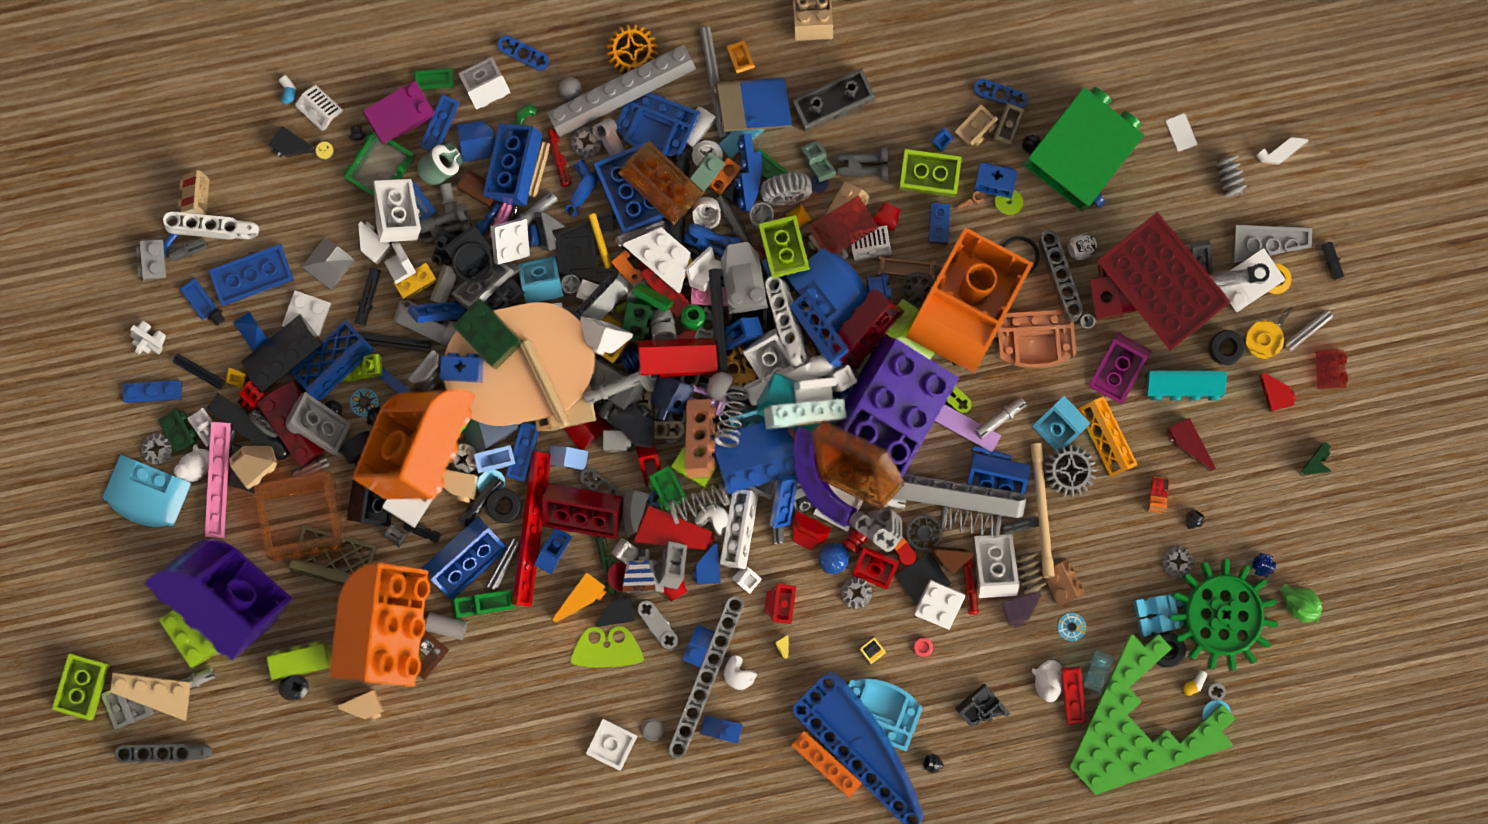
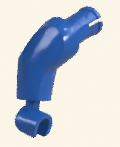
(585, 187)

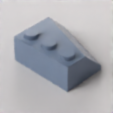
(485, 436)

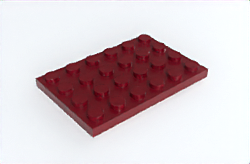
(1163, 281)

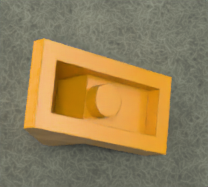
(740, 57)

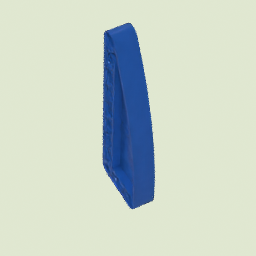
(859, 731)

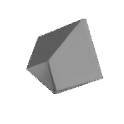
(328, 263)

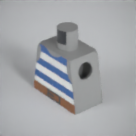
(642, 575)

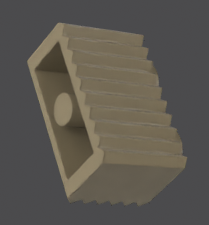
(1008, 125)

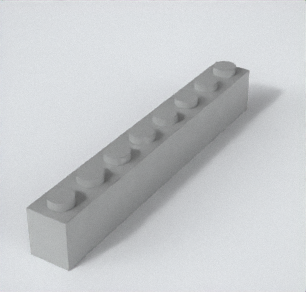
(621, 90)

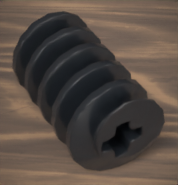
(300, 690)

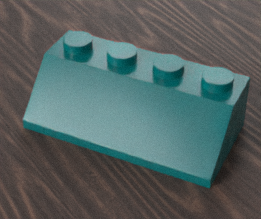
(1185, 384)
(781, 392)

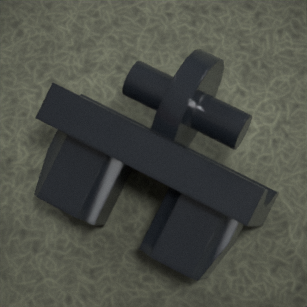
(440, 255)
(506, 295)

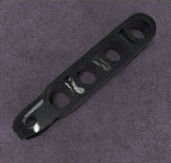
(243, 424)

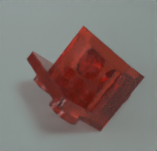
(1331, 369)

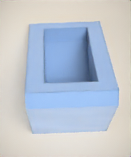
(568, 457)
(494, 459)

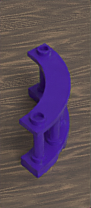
(816, 490)

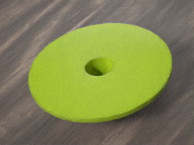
(1009, 206)

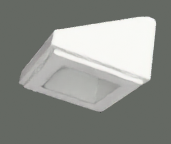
(625, 551)
(747, 579)

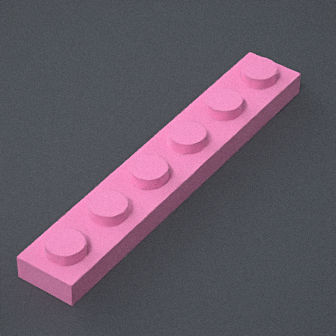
(217, 479)

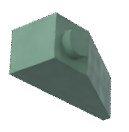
(706, 171)

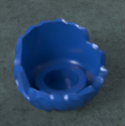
(833, 558)

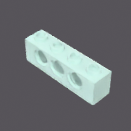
(804, 413)

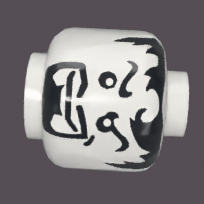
(1082, 246)

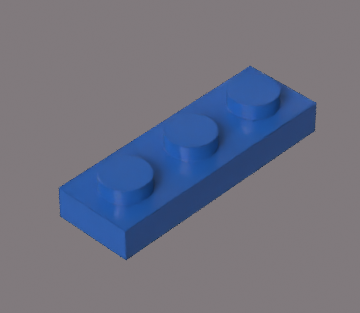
(440, 123)
(436, 312)
(152, 391)
(522, 452)
(784, 501)

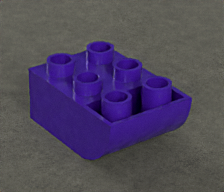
(897, 400)
(220, 595)

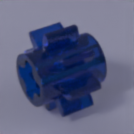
(1263, 565)

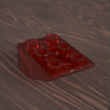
(843, 226)

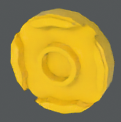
(1264, 339)

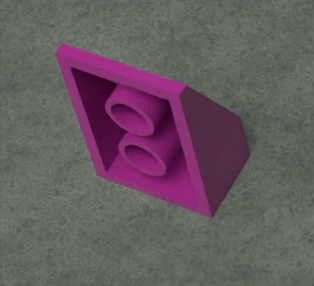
(399, 112)
(1120, 368)

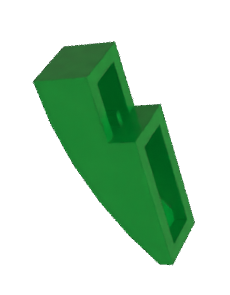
(482, 604)

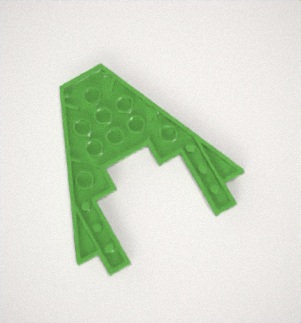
(1114, 746)

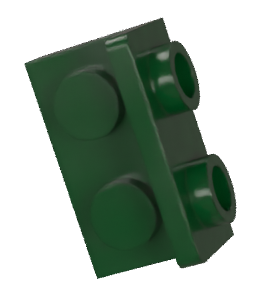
(177, 430)

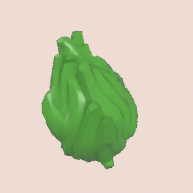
(1302, 603)

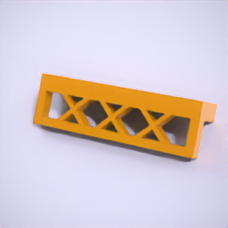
(1110, 434)

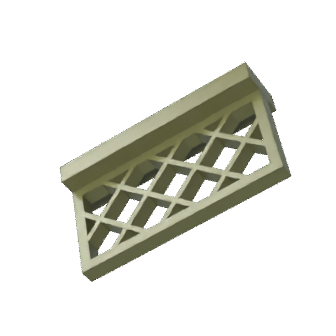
(323, 572)

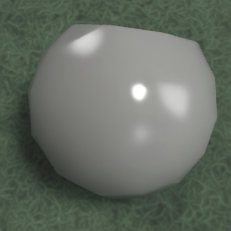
(570, 88)

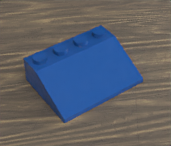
(626, 203)
(757, 459)

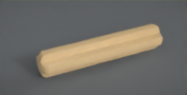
(539, 168)

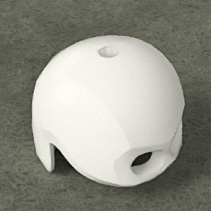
(704, 217)
(717, 518)
(735, 677)

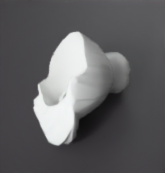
(193, 465)
(1048, 680)

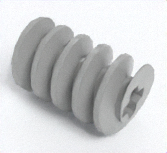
(1231, 177)

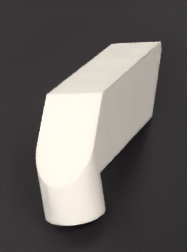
(1281, 152)

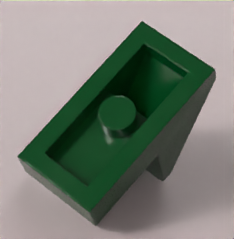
(1314, 465)

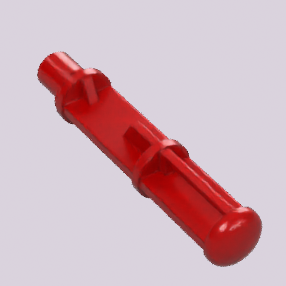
(558, 158)
(970, 588)

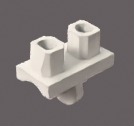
(144, 341)
(202, 424)

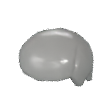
(718, 385)

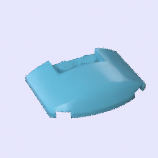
(145, 493)
(891, 707)

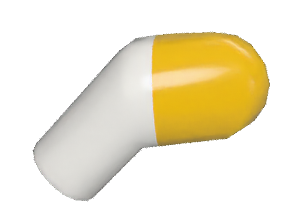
(1195, 685)

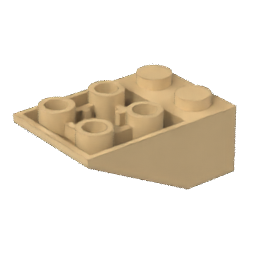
(813, 19)
(577, 414)

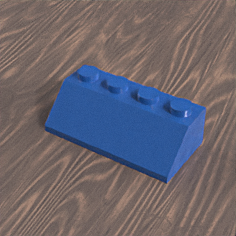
(513, 164)
(464, 558)

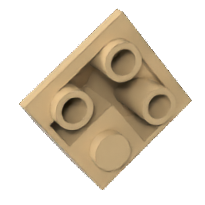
(253, 463)

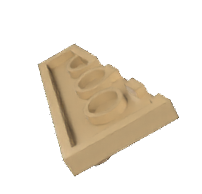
(157, 693)

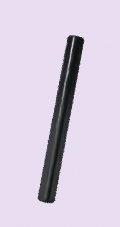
(718, 319)

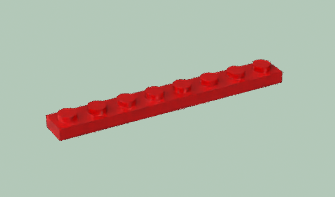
(531, 529)

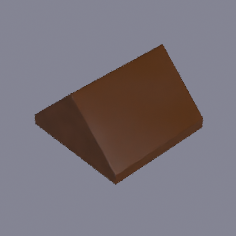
(950, 558)

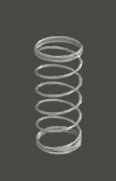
(722, 434)
(672, 507)
(994, 532)

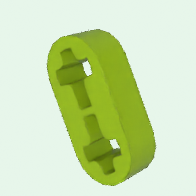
(961, 396)

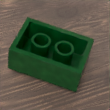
(488, 334)

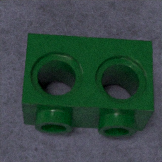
(633, 319)

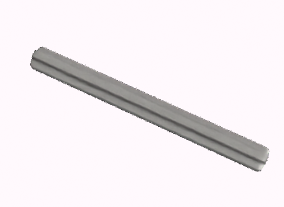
(712, 74)

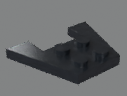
(578, 251)

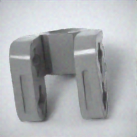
(876, 520)

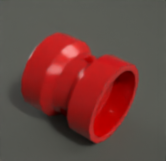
(854, 541)

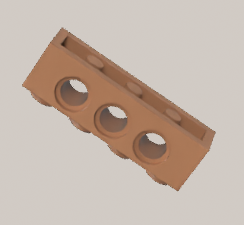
(697, 411)

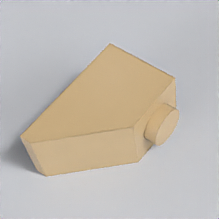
(364, 706)

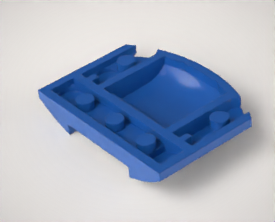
(657, 121)
(832, 286)

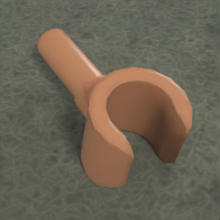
(969, 201)

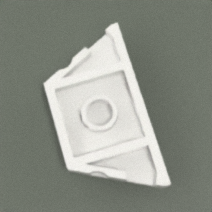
(661, 255)

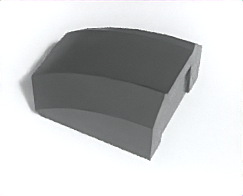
(633, 510)

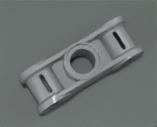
(657, 625)

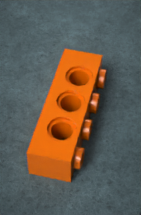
(826, 764)

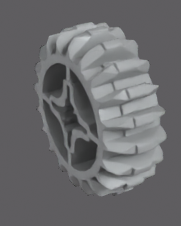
(786, 189)
(1061, 471)

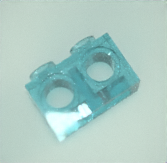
(1098, 671)

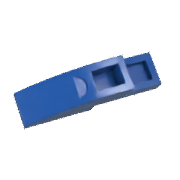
(749, 181)

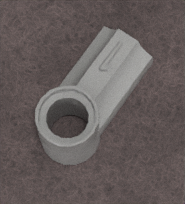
(607, 134)

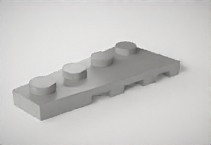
(1274, 239)

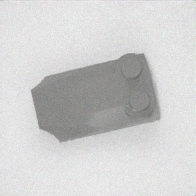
(743, 278)
(470, 292)
(427, 373)
(318, 424)

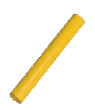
(600, 241)

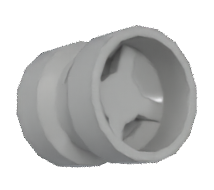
(570, 285)

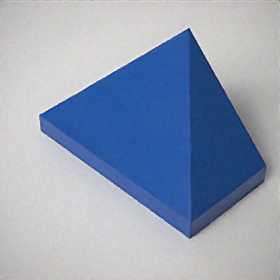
(251, 331)

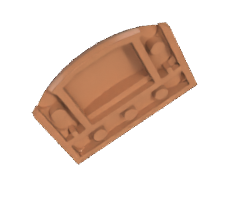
(1036, 339)

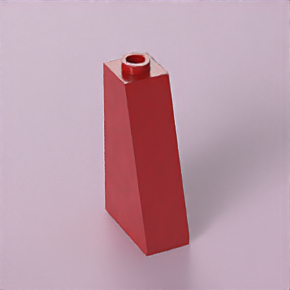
(659, 529)

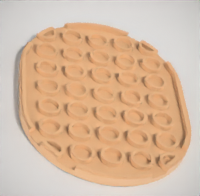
(512, 391)

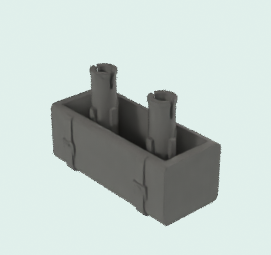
(833, 100)
(607, 373)

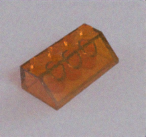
(661, 182)

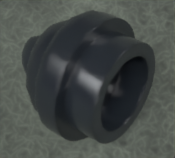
(1030, 142)
(335, 406)
(372, 415)
(1194, 519)
(932, 763)

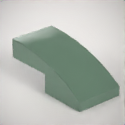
(817, 161)

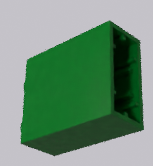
(1084, 147)

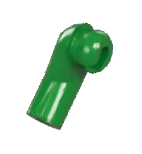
(524, 112)

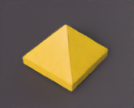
(802, 216)
(236, 377)

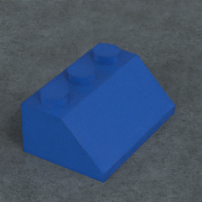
(998, 473)

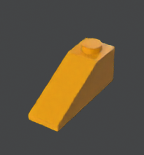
(583, 595)

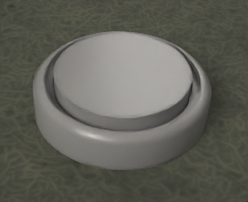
(653, 729)

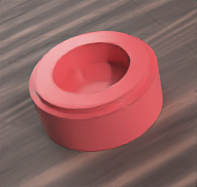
(923, 647)

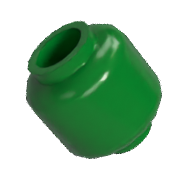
(692, 311)

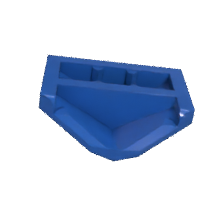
(476, 140)

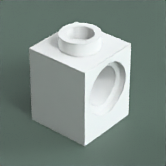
(844, 377)

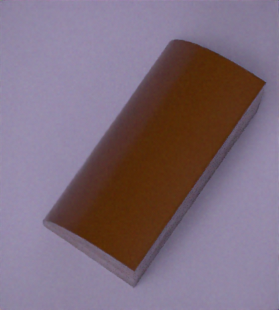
(474, 185)

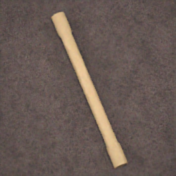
(1047, 561)

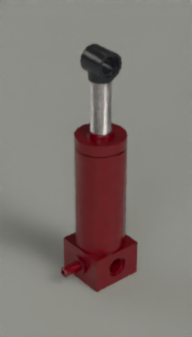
(1121, 305)

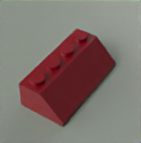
(867, 327)
(276, 409)
(582, 511)

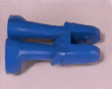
(700, 237)

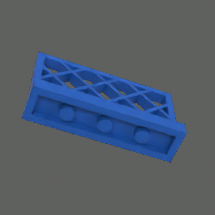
(339, 368)

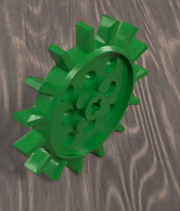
(1251, 607)

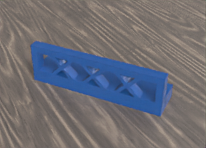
(815, 331)

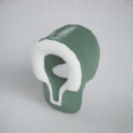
(431, 168)

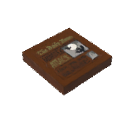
(430, 654)

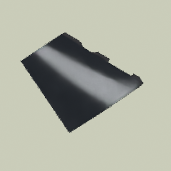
(981, 706)

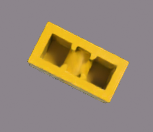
(417, 282)

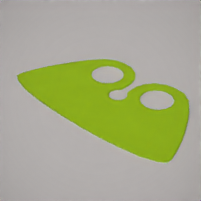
(617, 655)

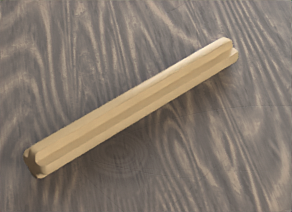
(545, 383)

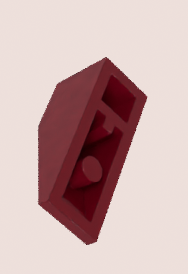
(1187, 440)

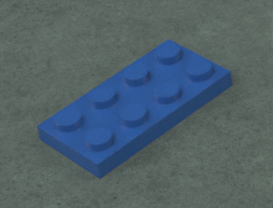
(251, 275)

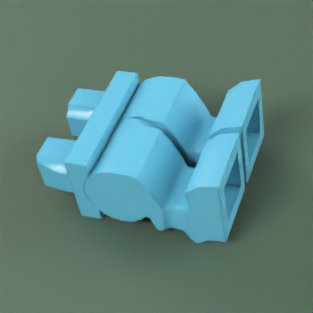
(1162, 607)

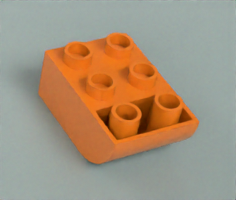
(969, 300)
(413, 443)
(380, 625)

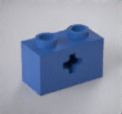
(1002, 187)
(939, 224)
(450, 368)

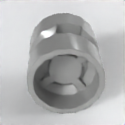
(760, 213)
(663, 325)

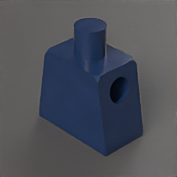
(670, 396)

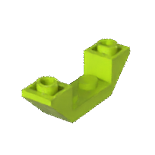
(368, 368)

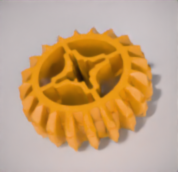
(623, 51)

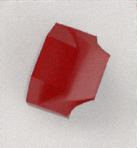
(808, 531)
(780, 603)

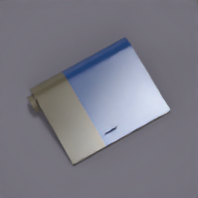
(753, 104)

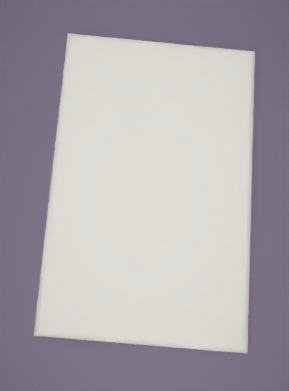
(1181, 132)

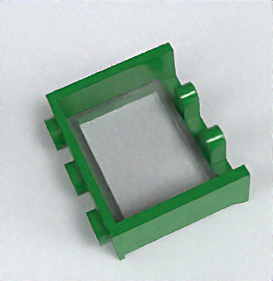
(377, 163)

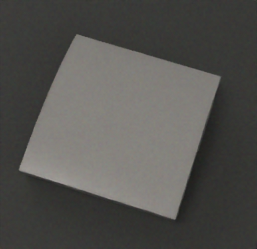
(124, 711)

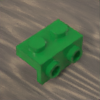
(667, 487)

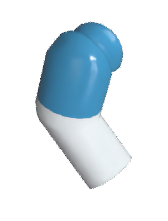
(289, 90)

